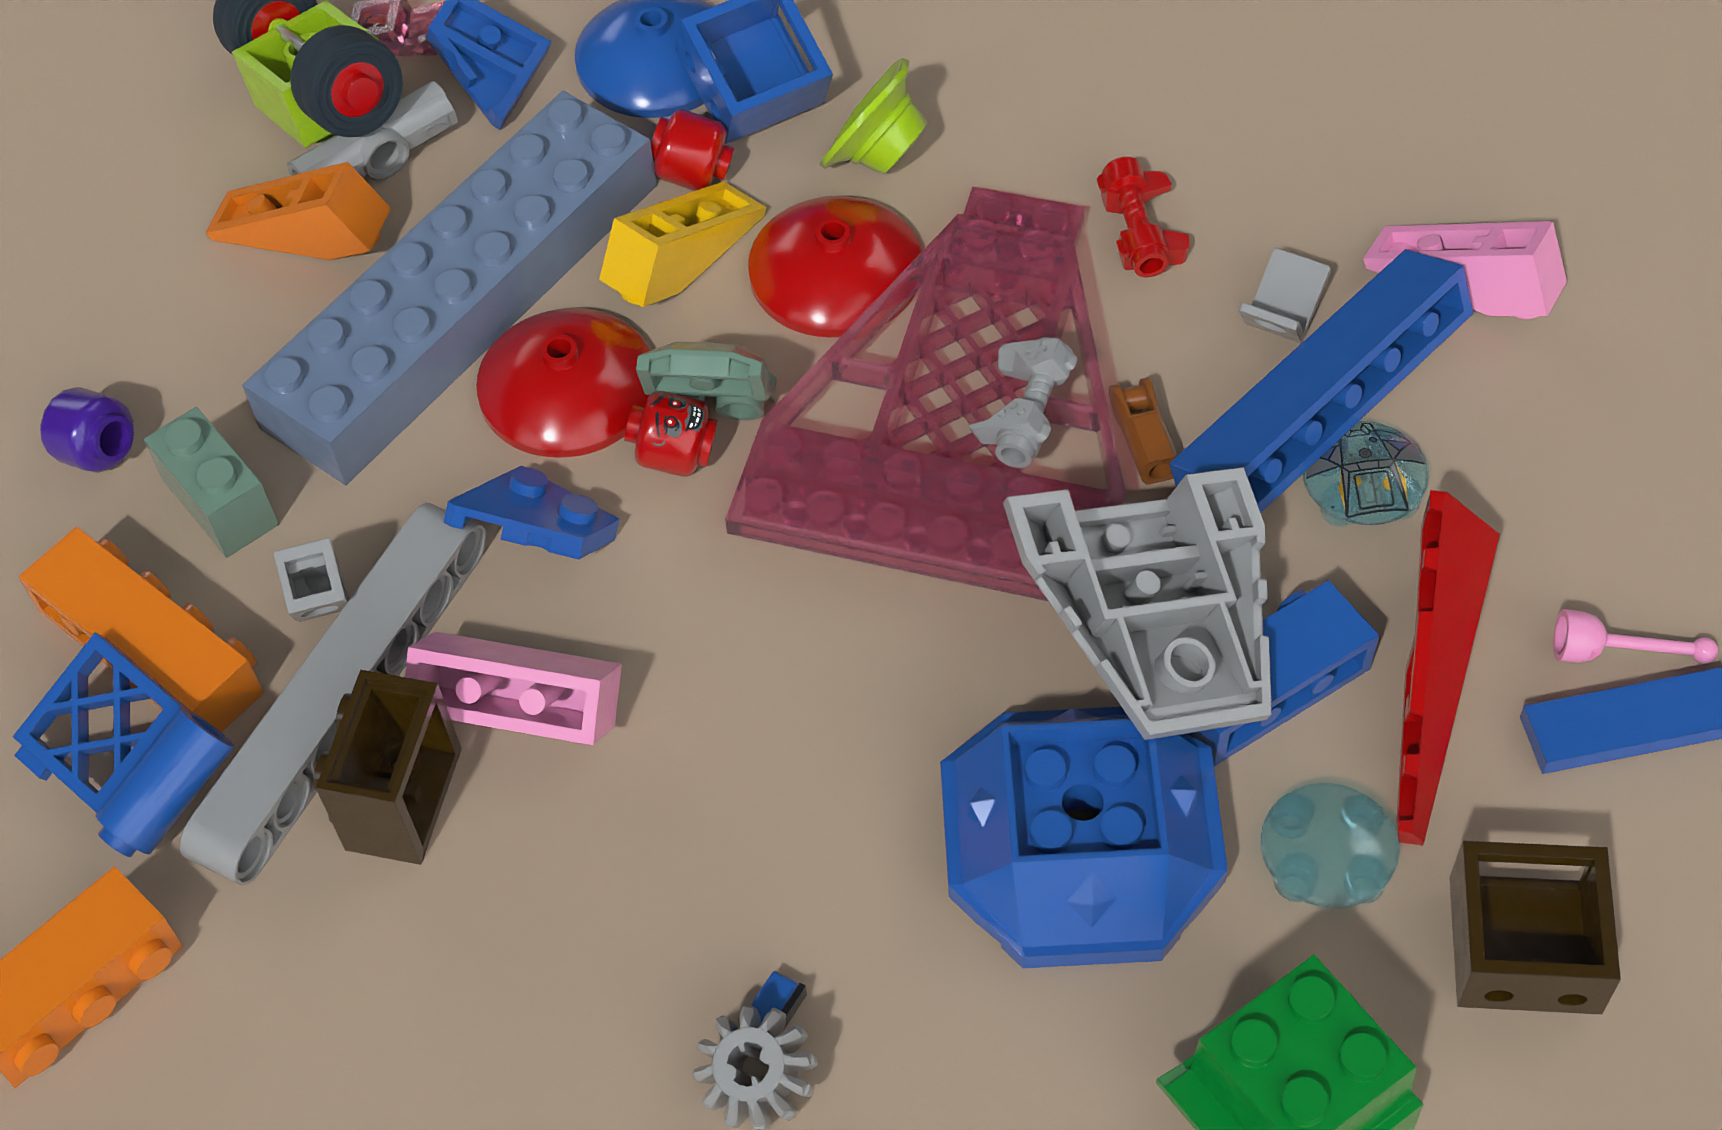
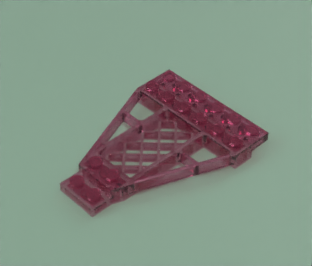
(934, 509)

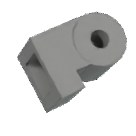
(311, 580)

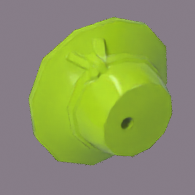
(880, 125)

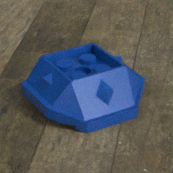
(1069, 886)

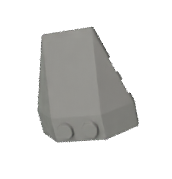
(1160, 597)

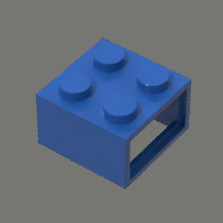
(750, 64)

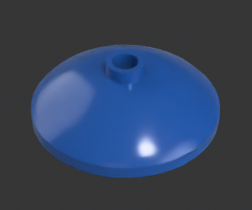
(631, 58)

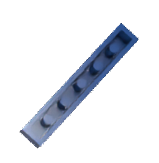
(1334, 376)

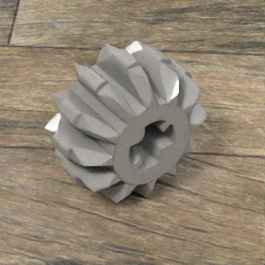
(733, 1084)

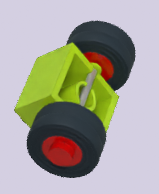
(310, 67)

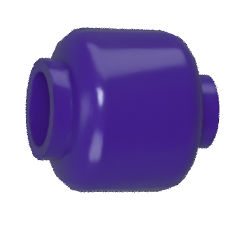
(87, 429)

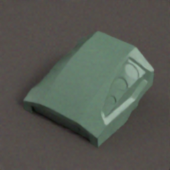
(713, 371)

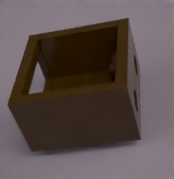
(368, 800)
(1534, 938)

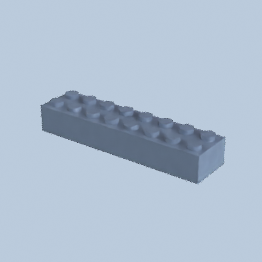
(451, 287)

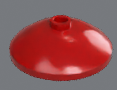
(828, 262)
(565, 402)

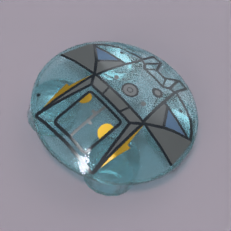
(1368, 477)

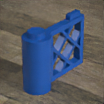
(152, 779)

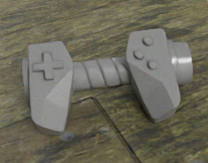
(1021, 424)

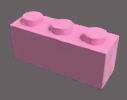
(519, 686)

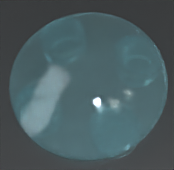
(1329, 846)

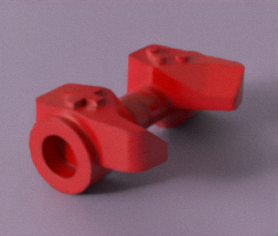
(1143, 244)

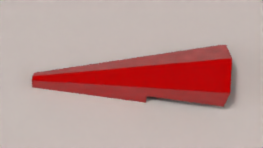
(1451, 589)

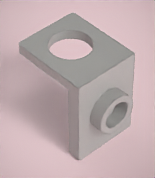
(1287, 295)

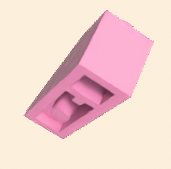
(1506, 265)

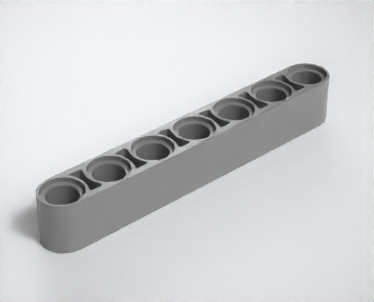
(274, 770)

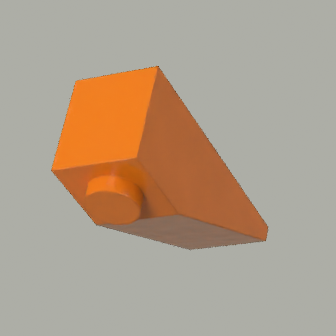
(306, 214)

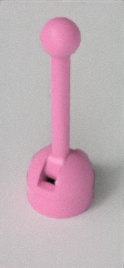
(1582, 638)

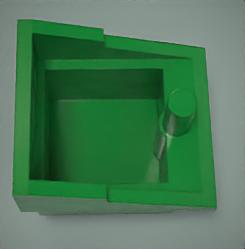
(1297, 1062)

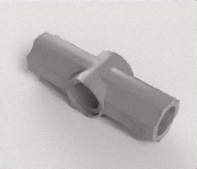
(387, 148)

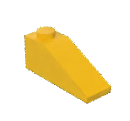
(675, 241)

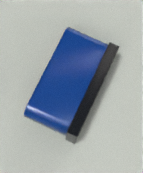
(781, 994)

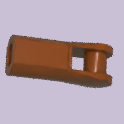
(1144, 431)

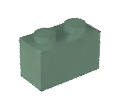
(211, 481)

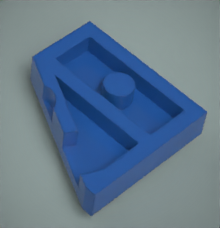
(487, 54)
(536, 513)

